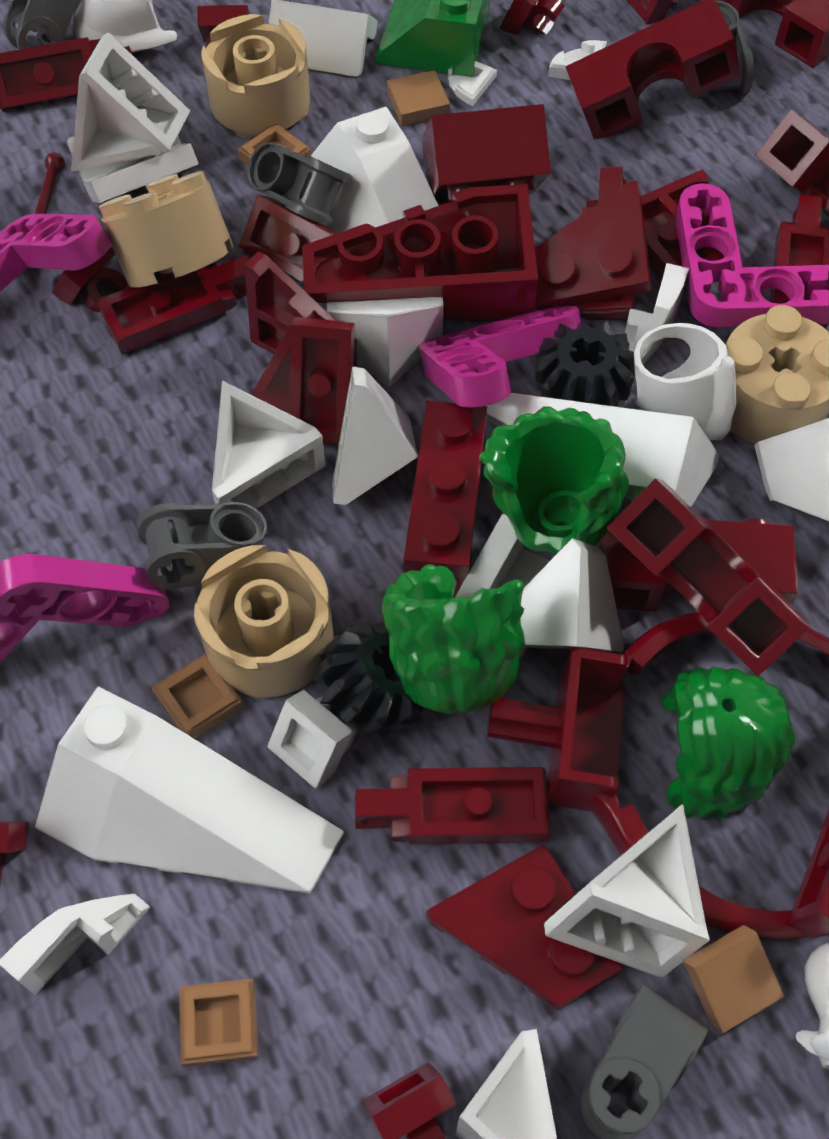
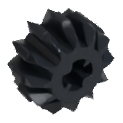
(586, 365)
(364, 681)

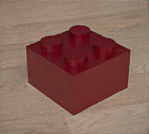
(486, 150)

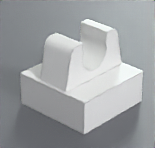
(311, 738)

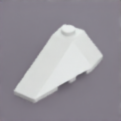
(654, 442)

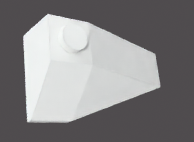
(381, 169)
(162, 800)

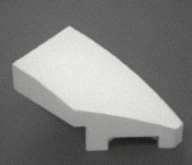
(664, 312)
(58, 936)

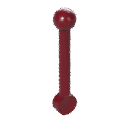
(54, 163)

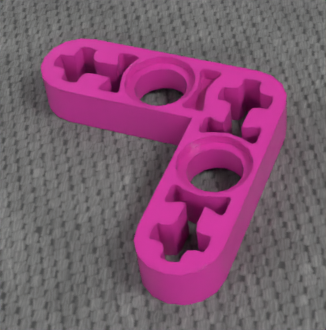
(51, 243)
(738, 285)
(473, 361)
(73, 592)

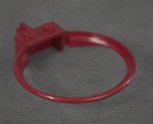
(586, 749)

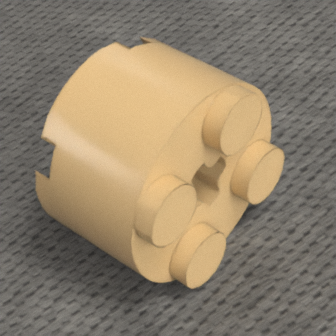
(256, 74)
(167, 229)
(779, 373)
(264, 620)

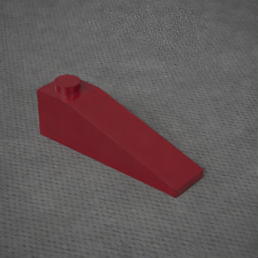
(466, 250)

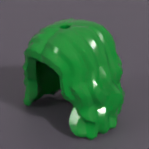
(556, 476)
(453, 649)
(730, 740)

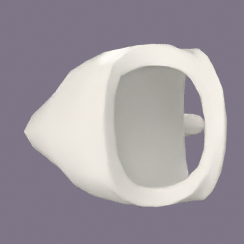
(128, 21)
(698, 388)

